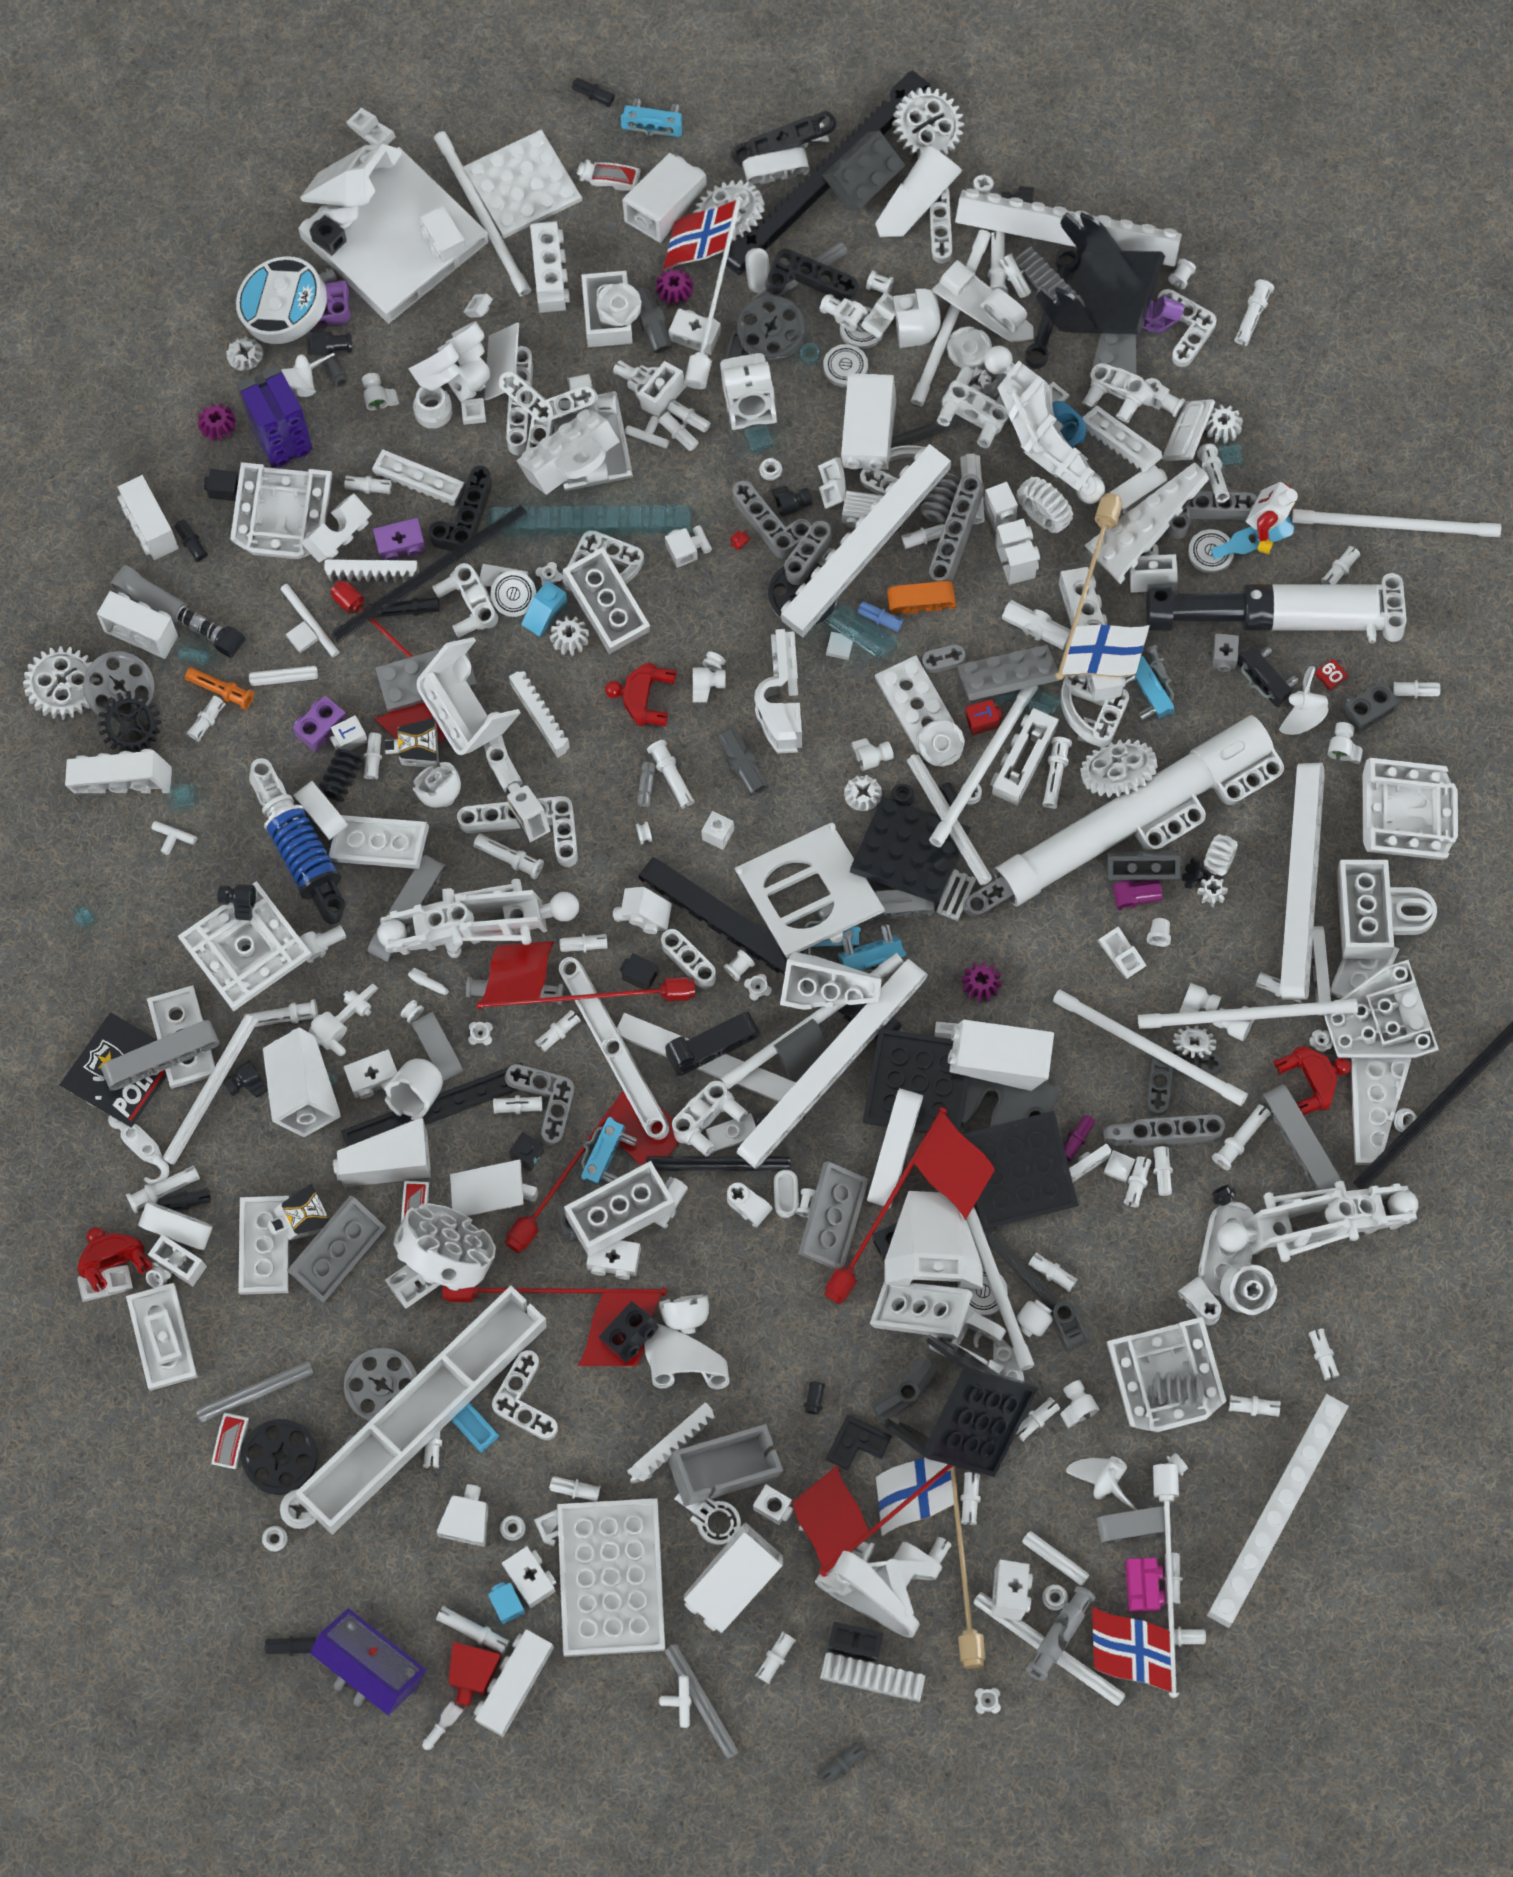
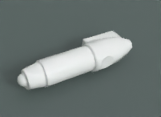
(422, 979)

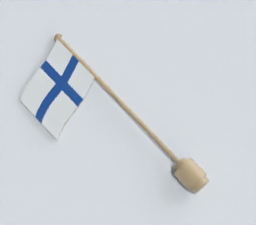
(1102, 648)
(894, 1488)

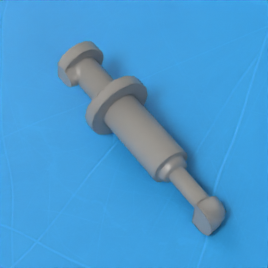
(1159, 663)

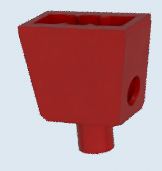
(471, 1671)

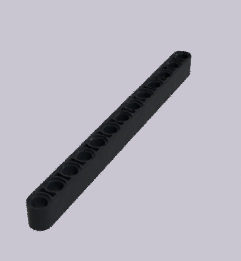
(729, 922)

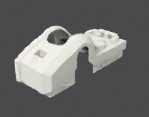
(780, 721)

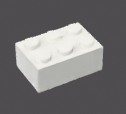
(597, 331)
(146, 518)
(137, 624)

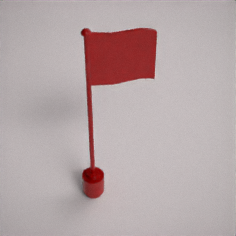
(352, 601)
(520, 974)
(623, 1113)
(949, 1166)
(608, 1308)
(834, 1518)

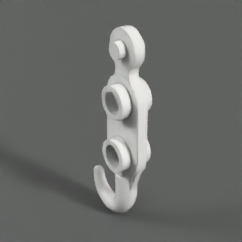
(142, 1146)
(1005, 1356)

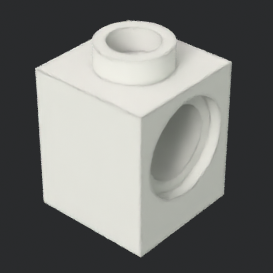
(717, 830)
(768, 1495)

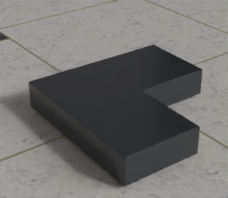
(855, 1436)

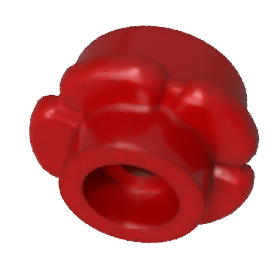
(739, 539)

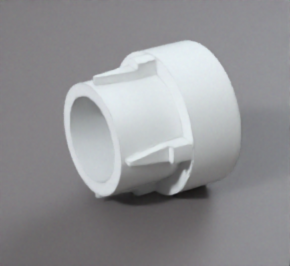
(432, 416)

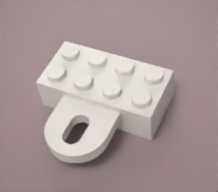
(569, 452)
(1372, 909)

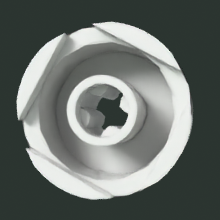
(1234, 1288)

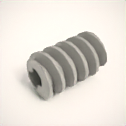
(939, 499)
(1178, 1389)

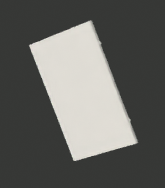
(501, 358)
(487, 1188)

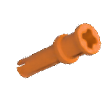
(230, 689)

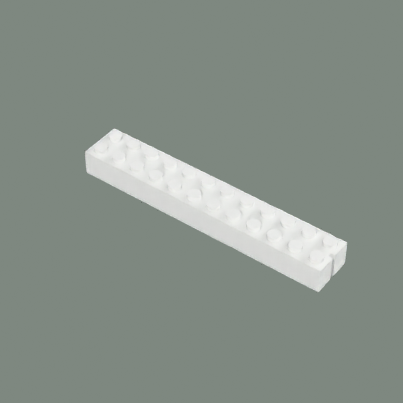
(420, 1410)

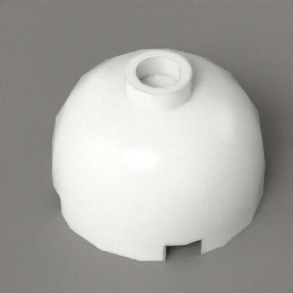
(438, 786)
(685, 1312)

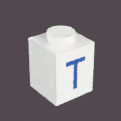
(348, 734)

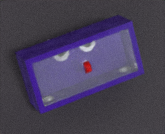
(367, 1662)

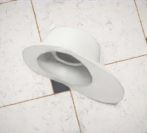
(342, 215)

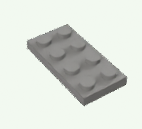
(1008, 672)
(400, 678)
(833, 1216)
(336, 1249)

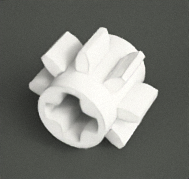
(1207, 894)

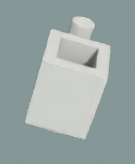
(683, 547)

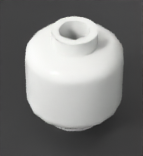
(1034, 1318)

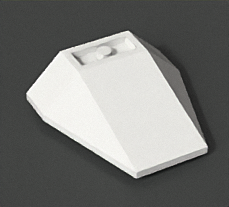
(348, 180)
(1388, 1019)
(932, 1244)

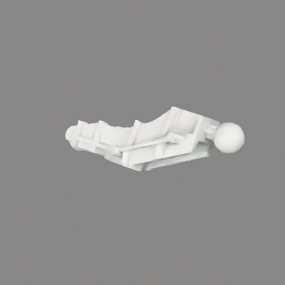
(1031, 412)
(393, 933)
(1347, 1223)

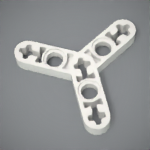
(552, 403)

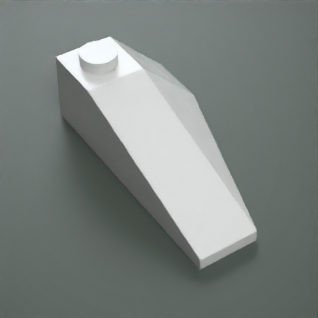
(821, 983)

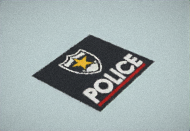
(110, 1041)

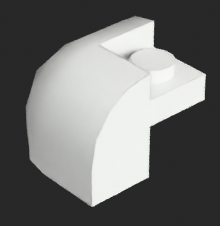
(917, 317)

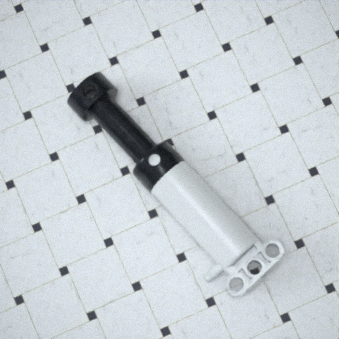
(1289, 607)

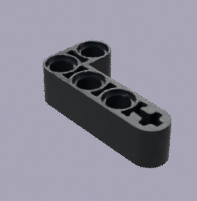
(811, 280)
(467, 509)
(711, 1044)

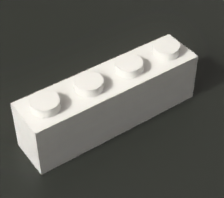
(514, 1682)

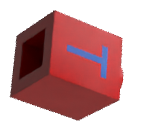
(983, 717)

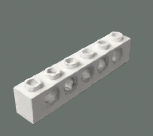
(1070, 584)

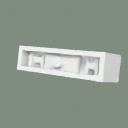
(1039, 723)

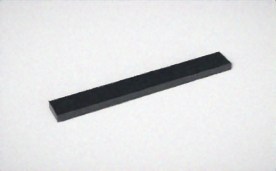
(445, 1105)

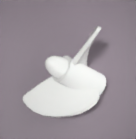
(301, 375)
(1308, 708)
(1103, 1474)

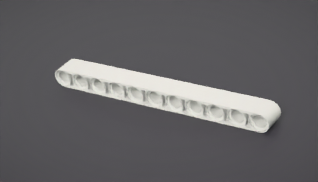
(1302, 882)
(831, 1064)

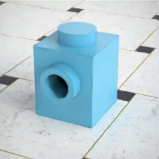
(506, 1602)

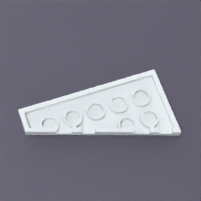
(1146, 523)
(1375, 1096)

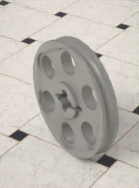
(119, 675)
(381, 1372)

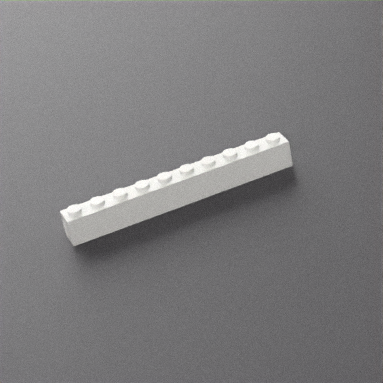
(1044, 222)
(865, 541)
(1277, 1511)

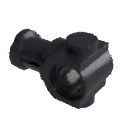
(325, 343)

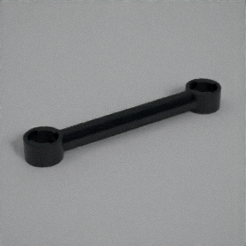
(1046, 325)

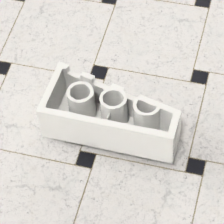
(118, 773)

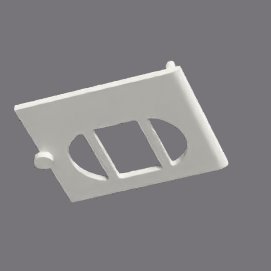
(829, 858)

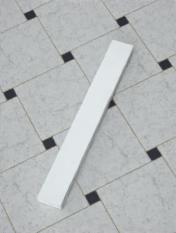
(656, 1038)

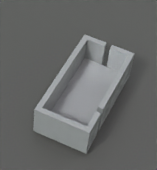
(724, 1465)

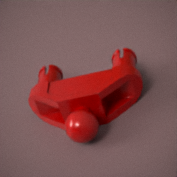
(637, 691)
(1319, 1074)
(109, 1251)

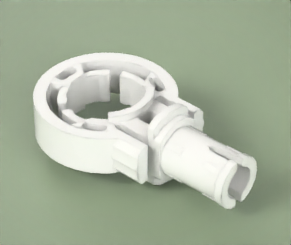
(695, 1509)

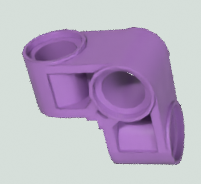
(337, 299)
(1162, 314)

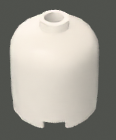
(414, 1088)

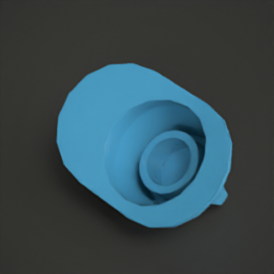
(1074, 426)

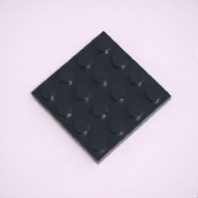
(900, 854)
(919, 1066)
(1029, 1170)

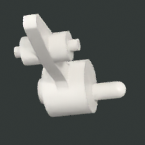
(330, 1029)

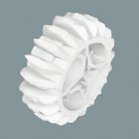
(1044, 504)

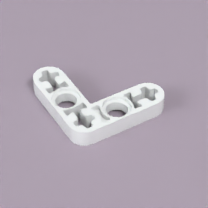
(1196, 328)
(514, 1397)

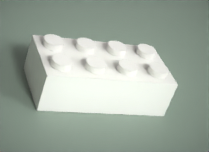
(606, 600)
(619, 1208)

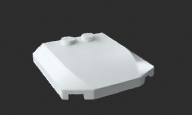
(278, 509)
(1409, 809)
(1170, 1349)

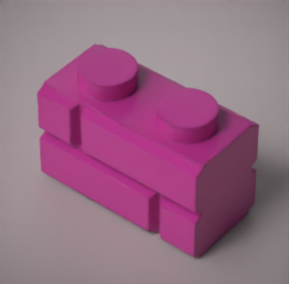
(1143, 1585)

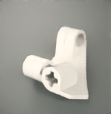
(675, 1353)

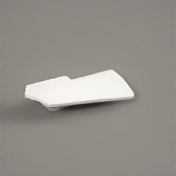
(917, 193)
(988, 306)

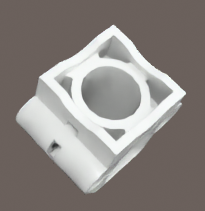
(748, 390)

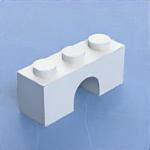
(350, 516)

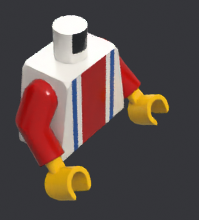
(1269, 511)

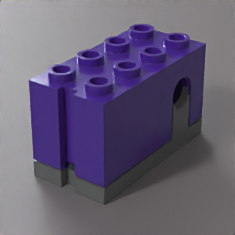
(275, 416)

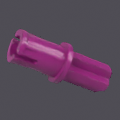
(1078, 1136)

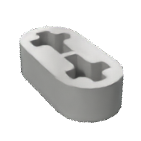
(943, 653)

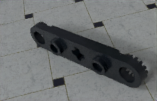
(796, 132)

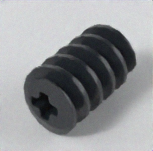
(338, 774)

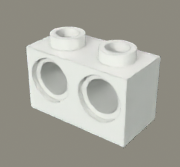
(409, 1286)

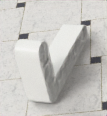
(505, 822)

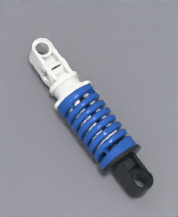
(297, 843)

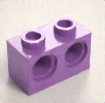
(322, 725)

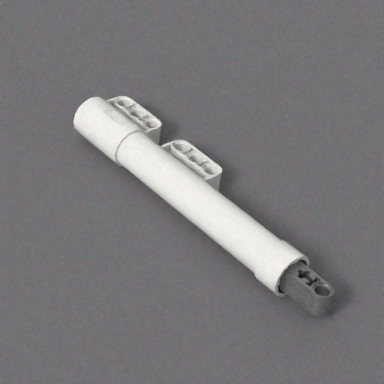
(1167, 799)

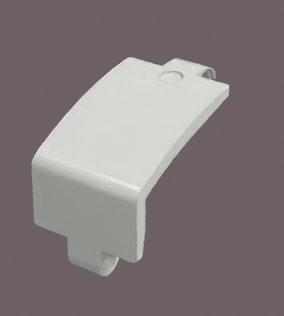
(617, 460)

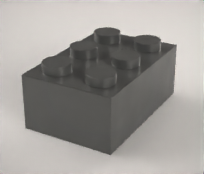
(863, 170)

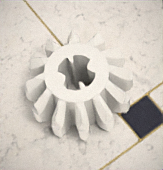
(1231, 427)
(565, 643)
(1220, 855)

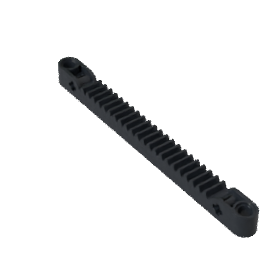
(816, 185)

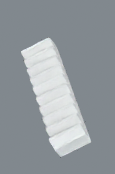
(1121, 439)
(418, 477)
(371, 568)
(539, 713)
(672, 1442)
(872, 1677)

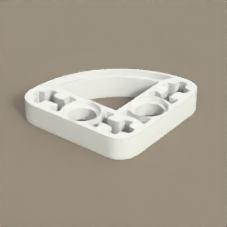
(899, 452)
(605, 541)
(1078, 724)

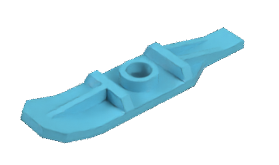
(1240, 543)

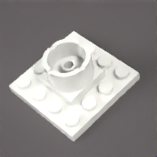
(242, 954)

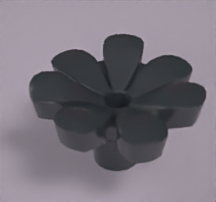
(1193, 873)

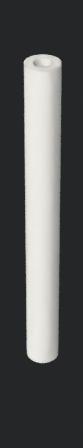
(310, 621)

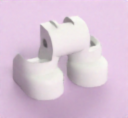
(441, 367)

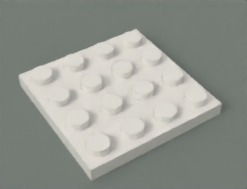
(522, 183)

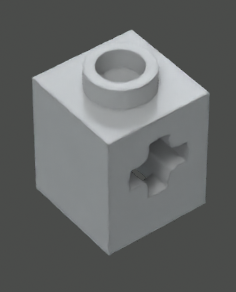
(1228, 644)

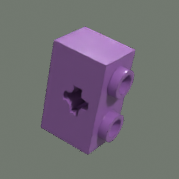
(407, 531)

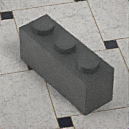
(1143, 865)

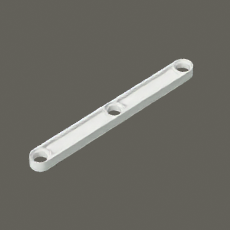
(621, 1061)

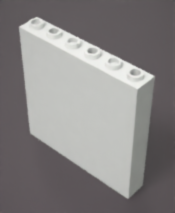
(384, 248)

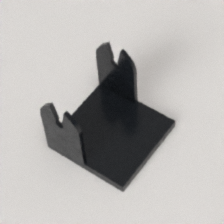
(1108, 280)
(977, 1417)

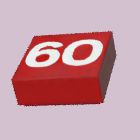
(1331, 674)

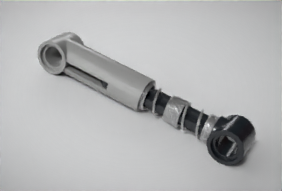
(130, 583)

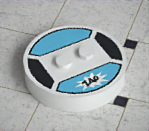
(281, 300)

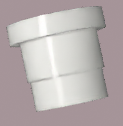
(1159, 933)

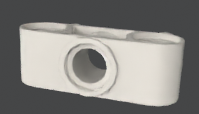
(1120, 384)
(475, 596)
(701, 1113)

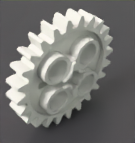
(917, 106)
(748, 211)
(46, 670)
(1119, 768)

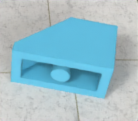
(544, 608)

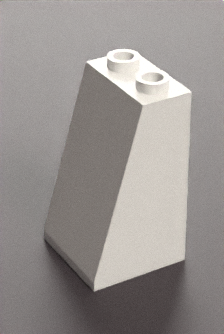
(663, 196)
(868, 421)
(1001, 1053)
(299, 1084)
(386, 1158)
(733, 1578)

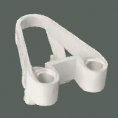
(880, 1587)

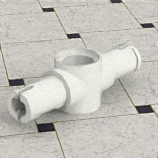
(319, 942)

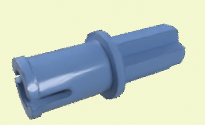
(880, 616)

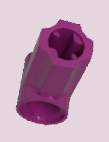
(1131, 894)

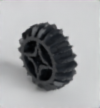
(119, 716)

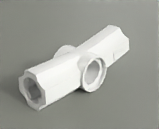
(503, 769)

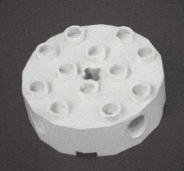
(444, 1246)

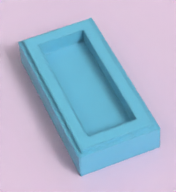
(475, 1428)

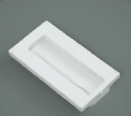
(1188, 430)

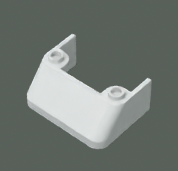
(454, 703)

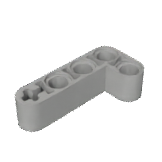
(1212, 511)
(766, 519)

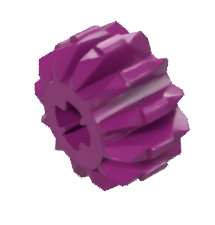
(677, 278)
(216, 421)
(975, 987)

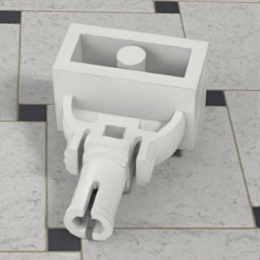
(653, 385)

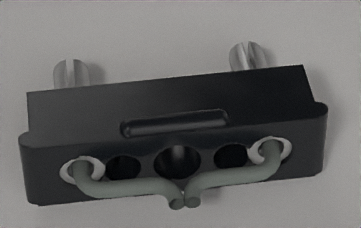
(1265, 677)

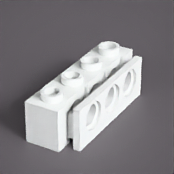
(548, 266)

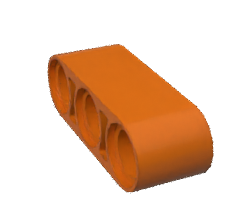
(921, 596)

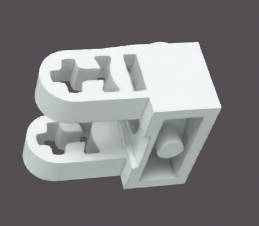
(980, 1325)

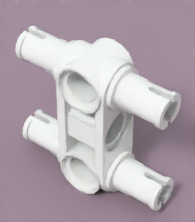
(973, 407)

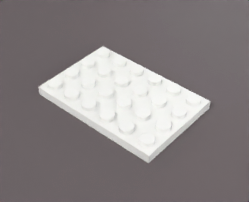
(610, 1577)

